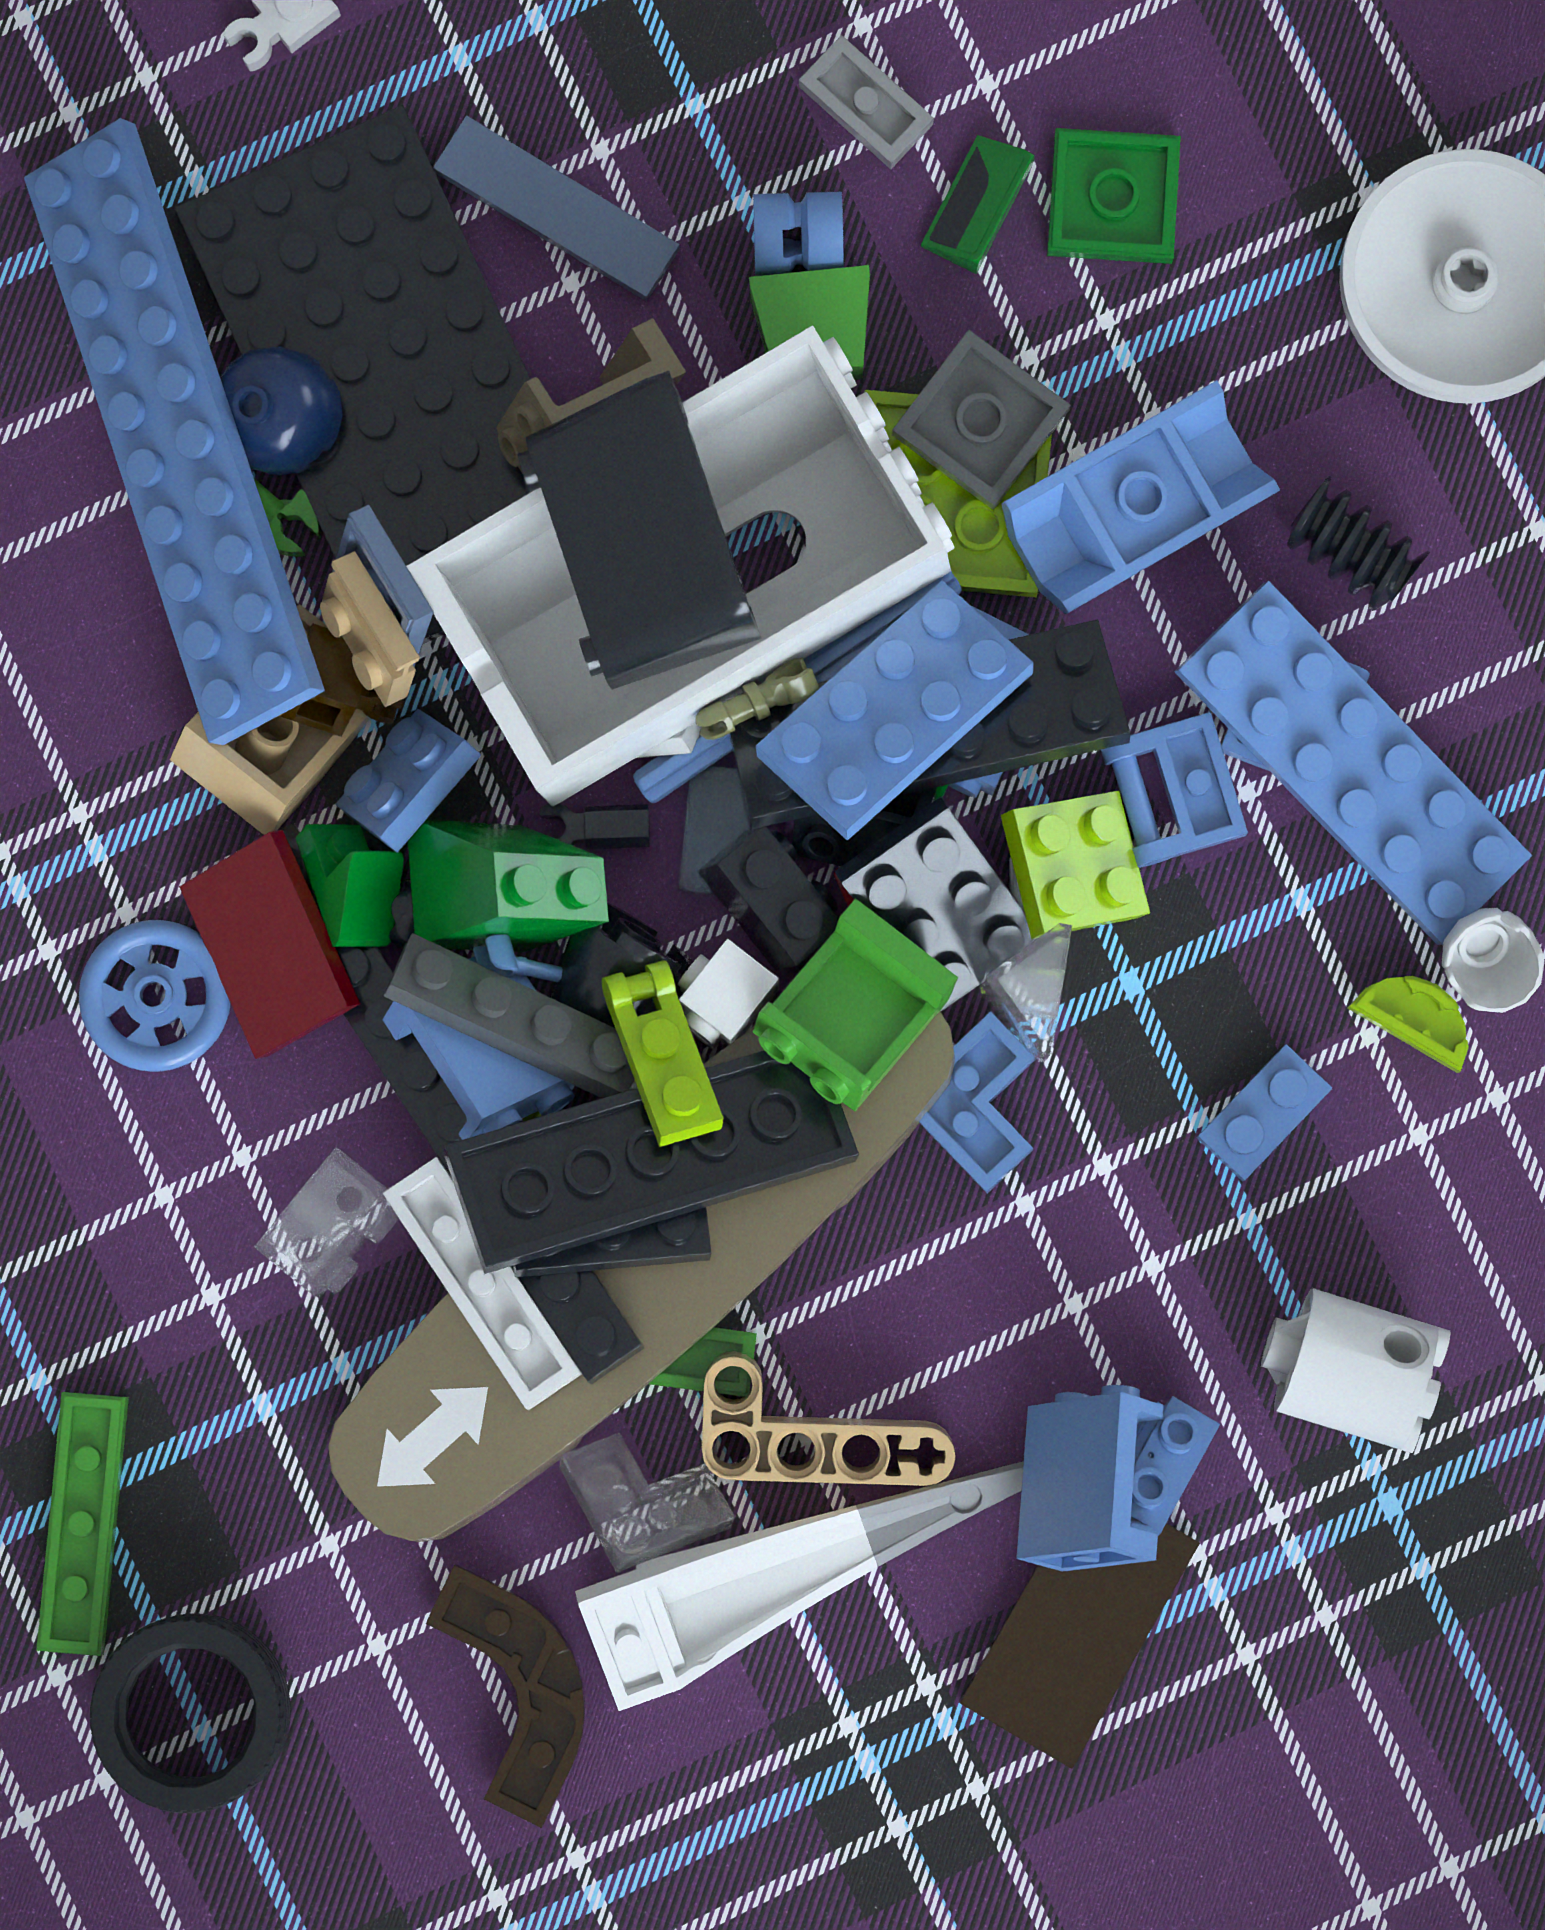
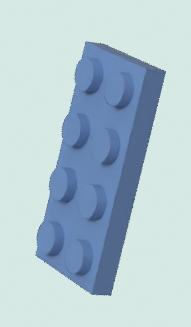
(894, 709)

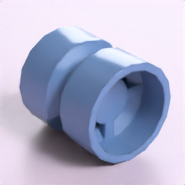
(821, 232)

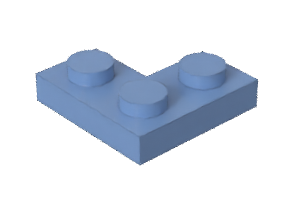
(964, 1118)

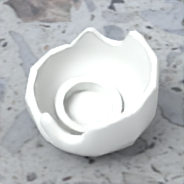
(1493, 960)

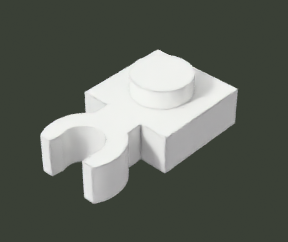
(283, 20)

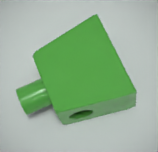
(827, 299)

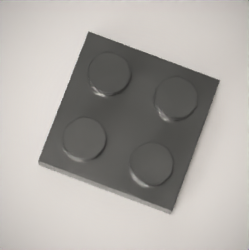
(981, 419)

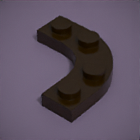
(544, 1681)

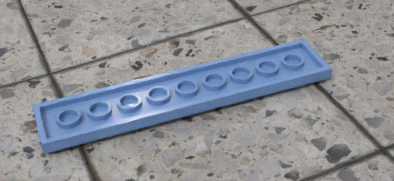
(173, 434)

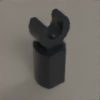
(603, 825)

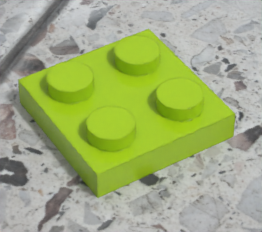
(1075, 863)

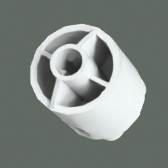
(1356, 1369)

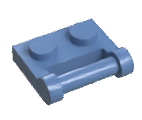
(1194, 782)

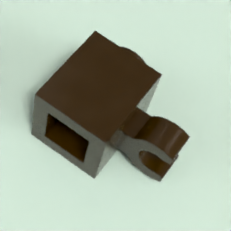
(343, 690)

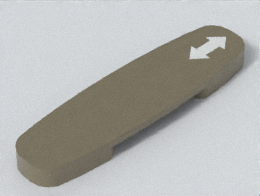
(445, 1433)

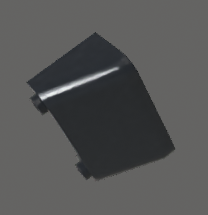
(639, 534)

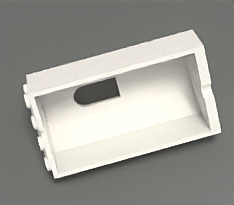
(769, 441)

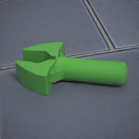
(295, 509)

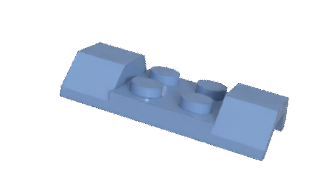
(1134, 500)

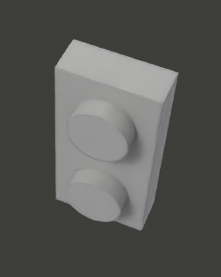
(866, 102)

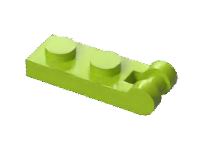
(662, 1055)

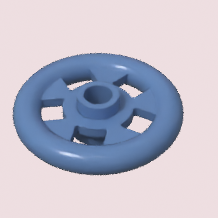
(100, 1001)

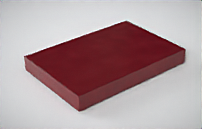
(269, 944)

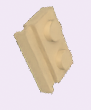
(360, 615)

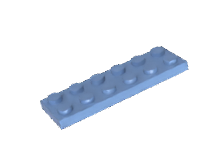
(1352, 762)

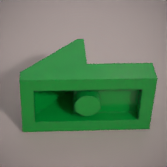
(351, 883)

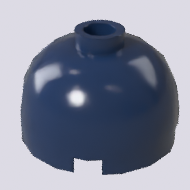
(282, 408)

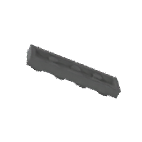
(510, 1017)

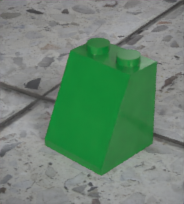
(501, 880)

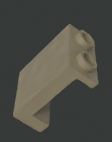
(639, 357)

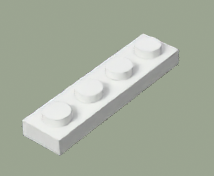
(491, 1302)

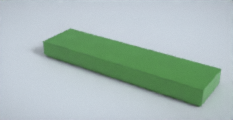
(82, 1524)

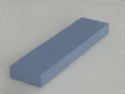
(556, 208)

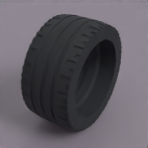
(111, 1702)

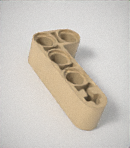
(827, 1435)

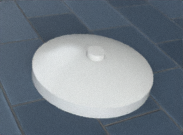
(1451, 276)

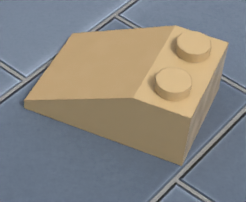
(268, 768)

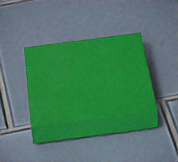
(1113, 195)

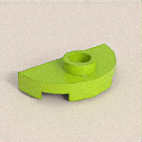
(1417, 1015)

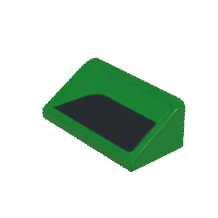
(978, 202)

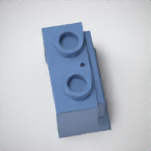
(1166, 1460)

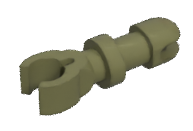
(785, 686)

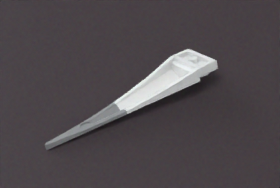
(710, 1601)

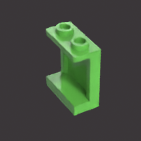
(855, 1007)

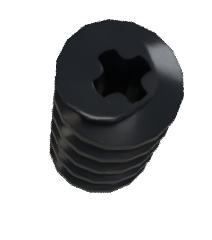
(1354, 546)

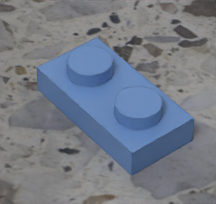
(1264, 1112)

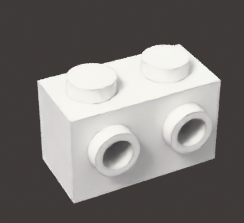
(725, 994)

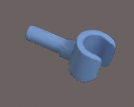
(500, 958)

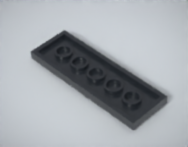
(1054, 714)
(603, 1172)

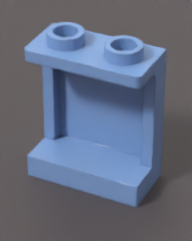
(485, 1082)
(1082, 1481)

